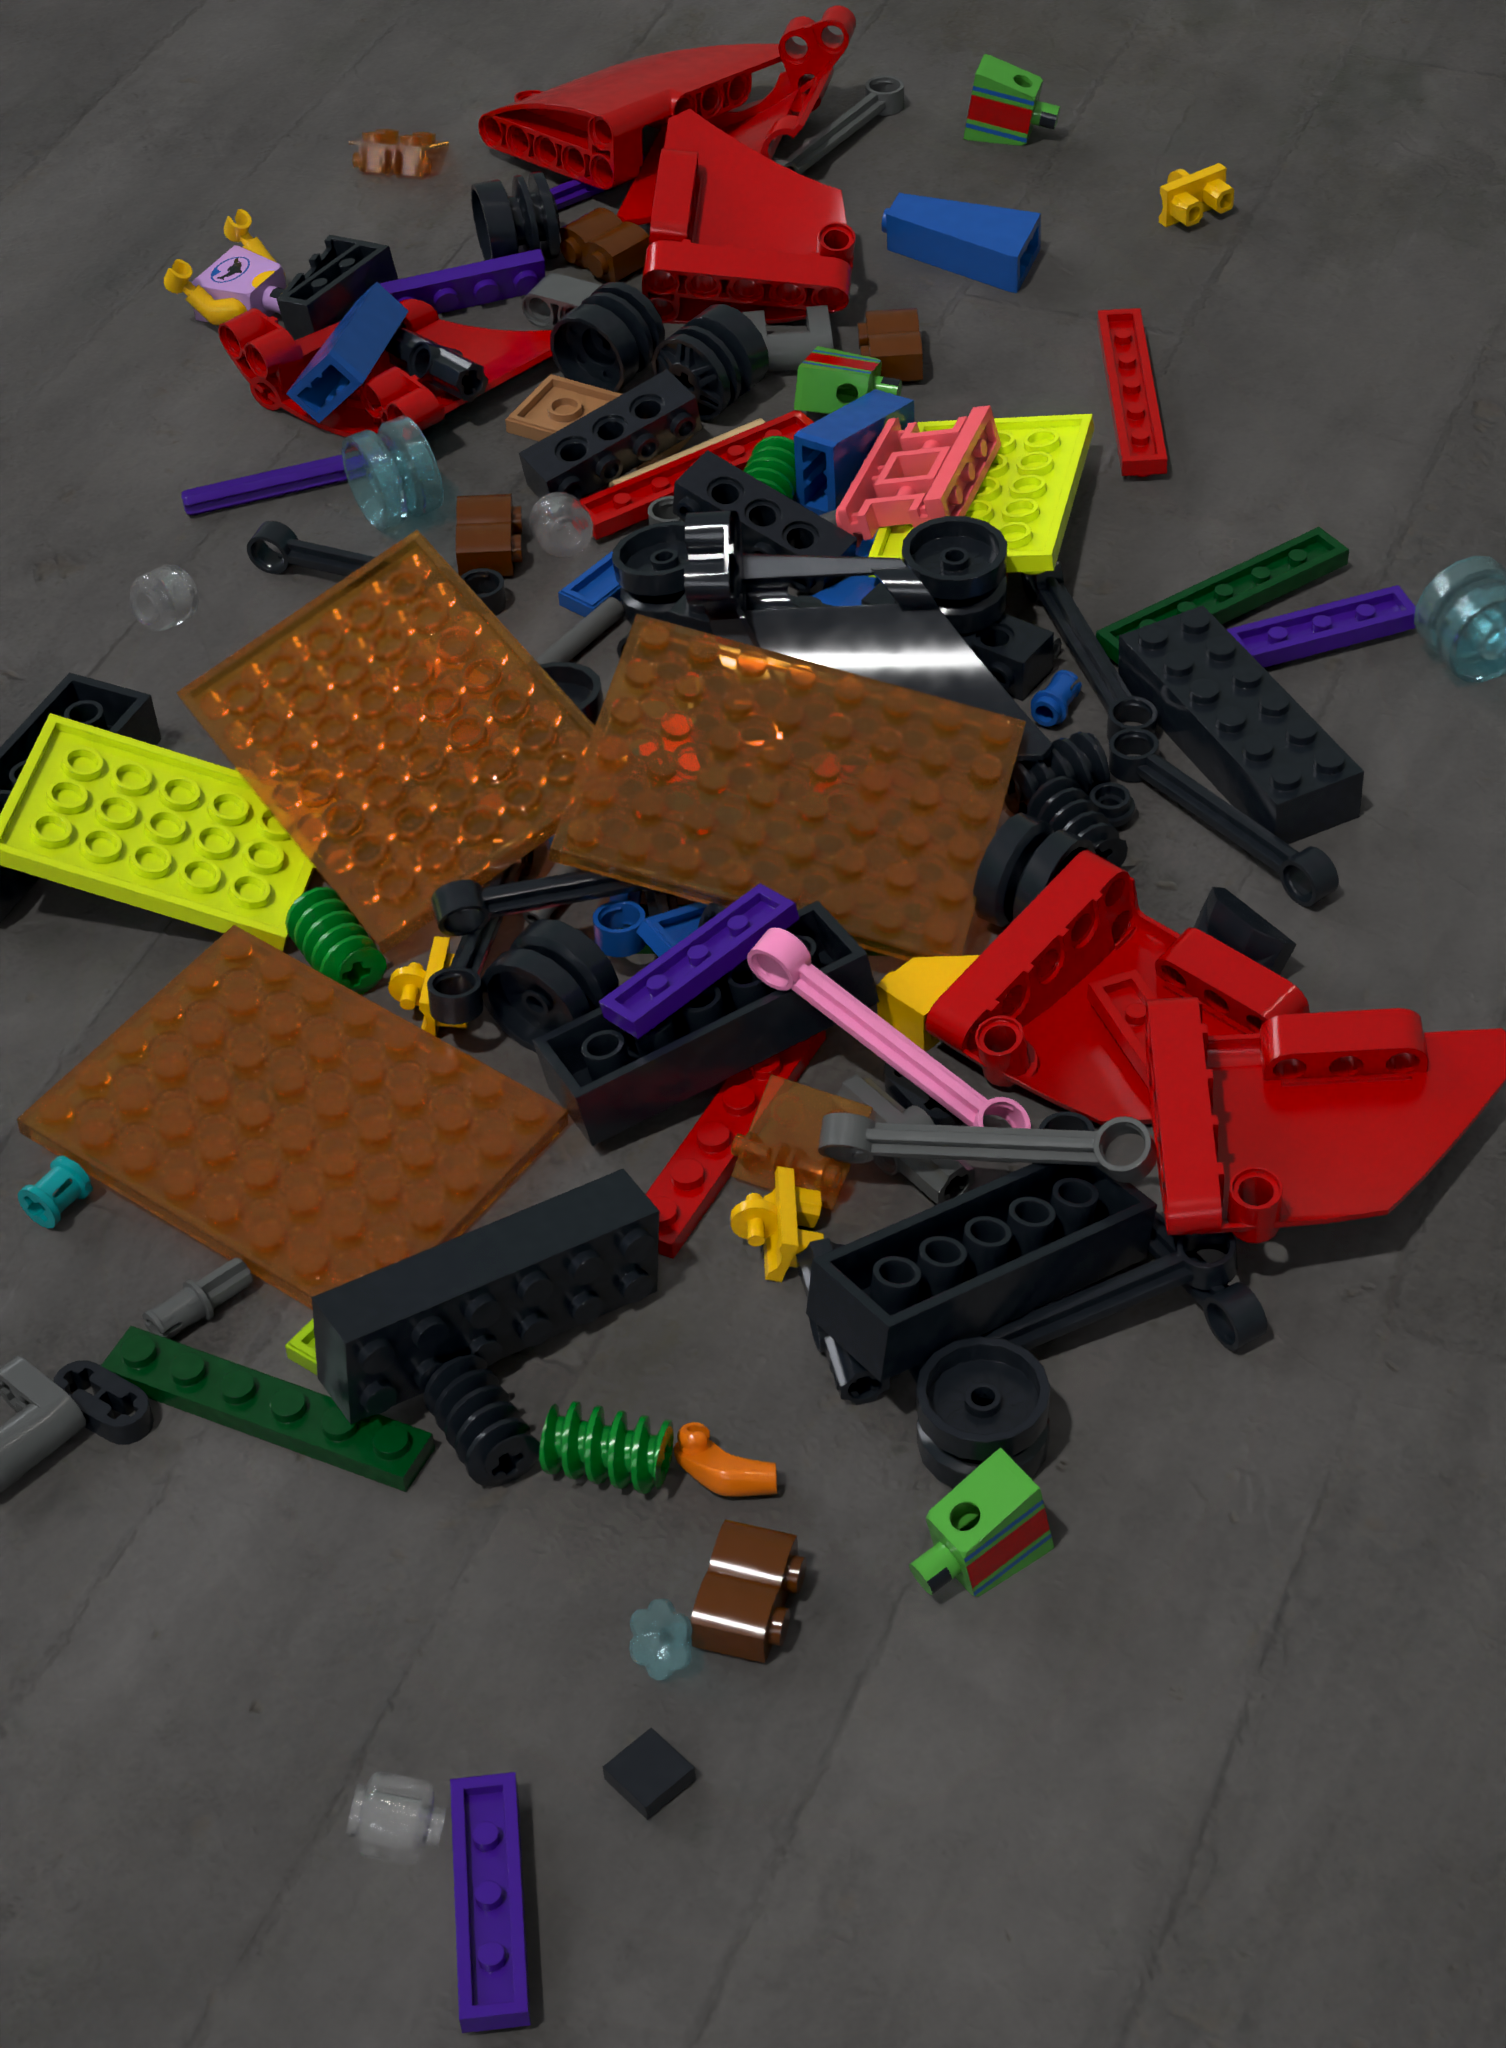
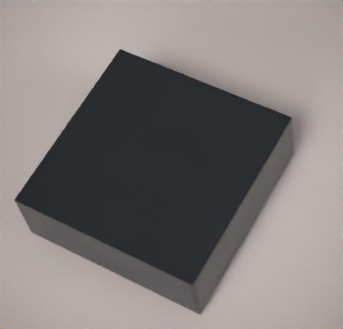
(649, 1773)

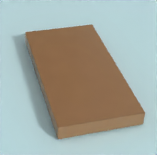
(560, 403)

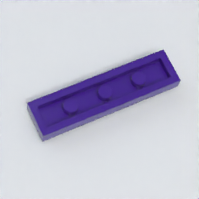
(473, 283)
(1327, 626)
(697, 961)
(489, 1903)

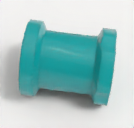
(51, 1206)

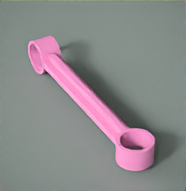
(786, 964)

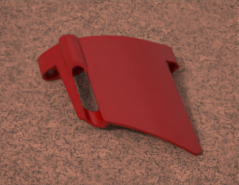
(765, 120)
(274, 361)

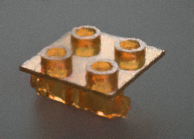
(386, 151)
(788, 1136)

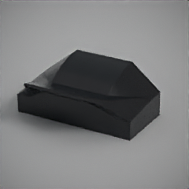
(1244, 930)

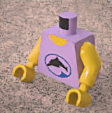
(235, 282)

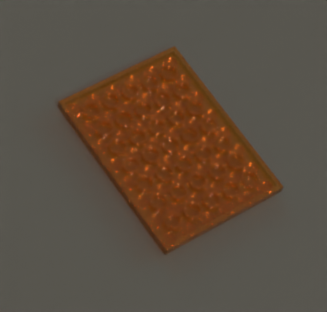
(397, 736)
(791, 776)
(292, 1120)

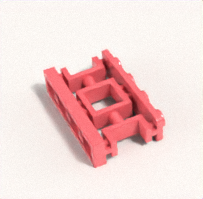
(919, 474)

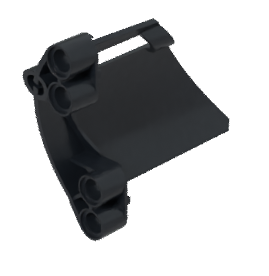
(892, 643)

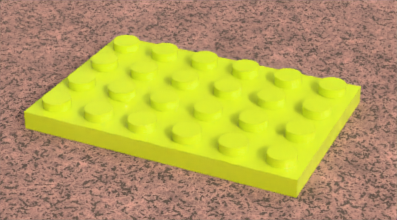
(1024, 491)
(151, 831)

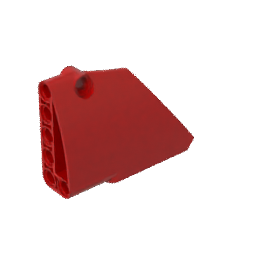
(597, 121)
(741, 231)
(1033, 988)
(1308, 1115)

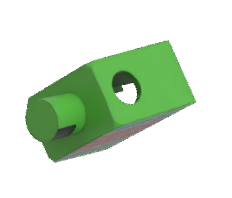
(1006, 104)
(836, 378)
(985, 1529)

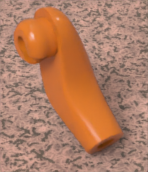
(720, 1470)

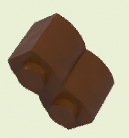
(604, 244)
(894, 340)
(488, 532)
(746, 1591)

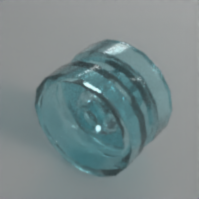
(392, 473)
(1465, 618)

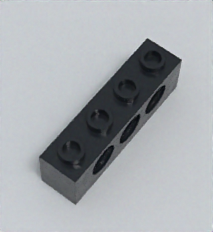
(613, 438)
(767, 517)
(1009, 648)

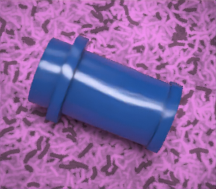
(1051, 705)

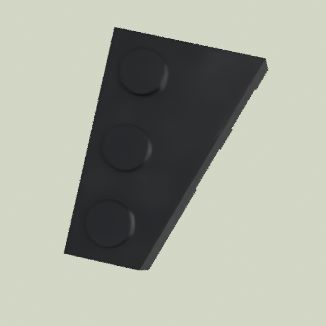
(333, 284)

